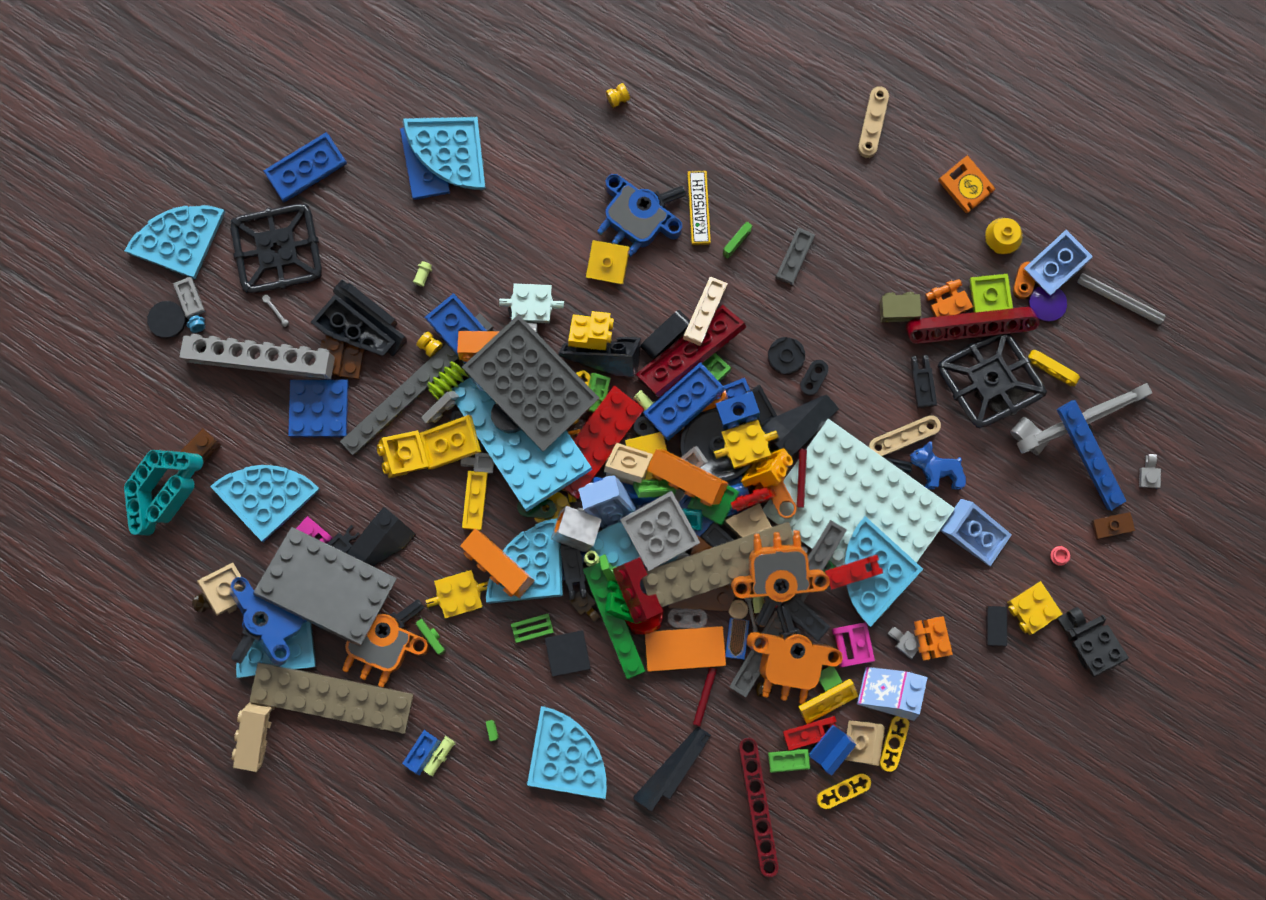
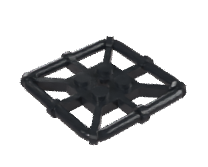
(286, 255)
(987, 389)

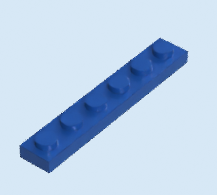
(1091, 455)

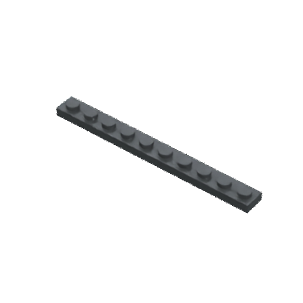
(402, 397)
(818, 560)

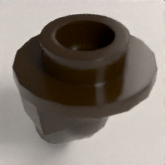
(200, 603)

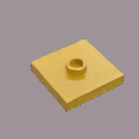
(608, 262)

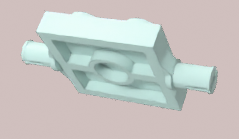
(532, 302)

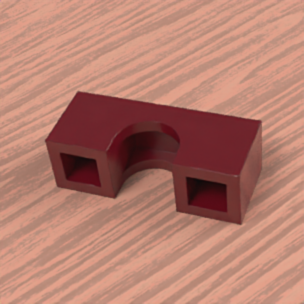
(639, 604)

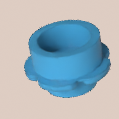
(196, 324)

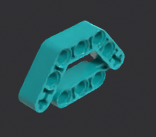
(141, 510)

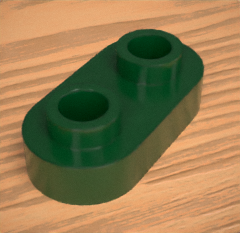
(537, 512)

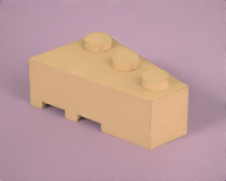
(748, 522)
(251, 736)

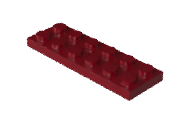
(684, 355)

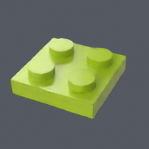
(990, 293)

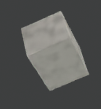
(576, 529)

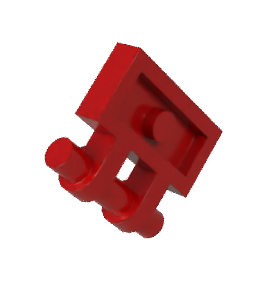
(758, 496)

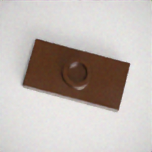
(1113, 525)

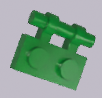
(616, 603)

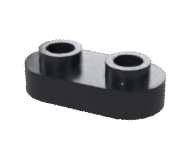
(814, 378)
(651, 429)

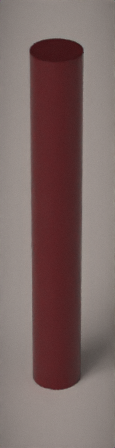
(801, 478)
(705, 696)

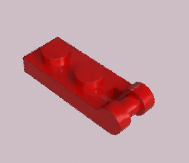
(853, 572)
(807, 733)

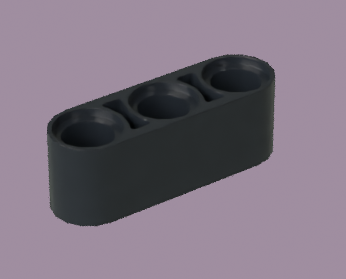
(665, 334)

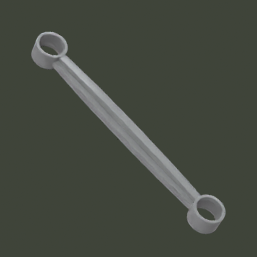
(1090, 415)

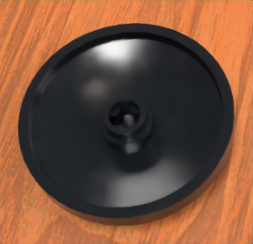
(706, 434)

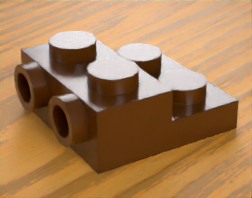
(347, 358)

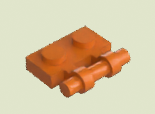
(953, 305)
(937, 638)

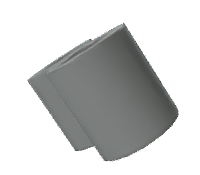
(1024, 429)

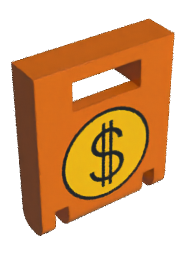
(969, 186)

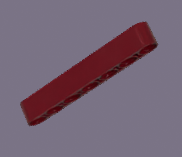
(985, 324)
(769, 856)

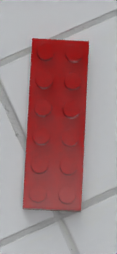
(602, 432)

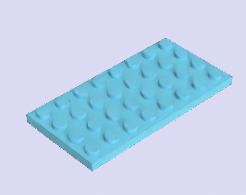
(524, 466)

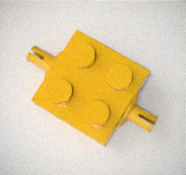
(746, 444)
(458, 594)

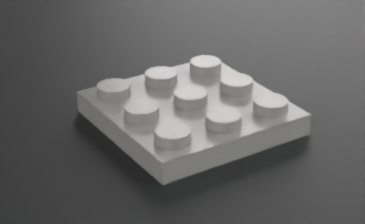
(660, 531)

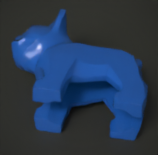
(936, 468)

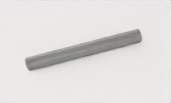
(1121, 298)

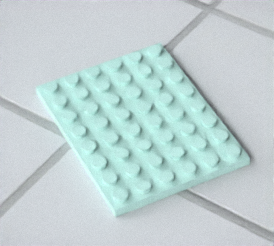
(853, 482)

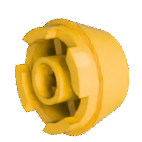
(1003, 235)

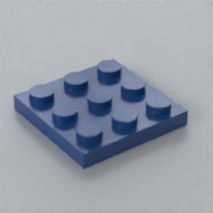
(318, 408)

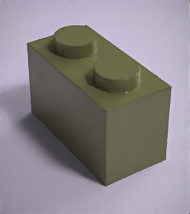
(900, 307)

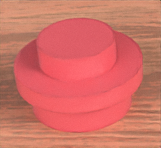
(1060, 555)

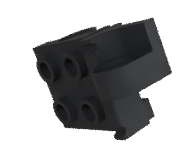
(1095, 644)

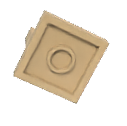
(628, 464)
(217, 589)
(868, 742)

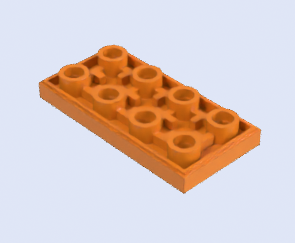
(685, 649)

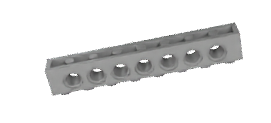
(193, 344)

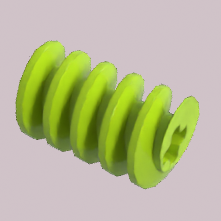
(446, 380)

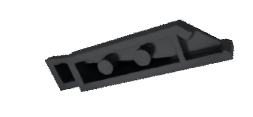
(372, 313)
(672, 771)

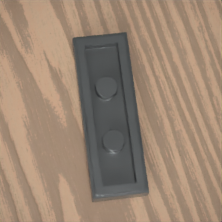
(795, 256)

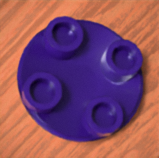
(1046, 306)

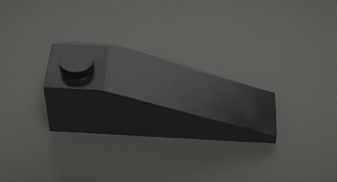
(347, 325)
(618, 359)
(800, 424)
(381, 538)

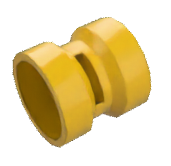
(617, 95)
(429, 344)

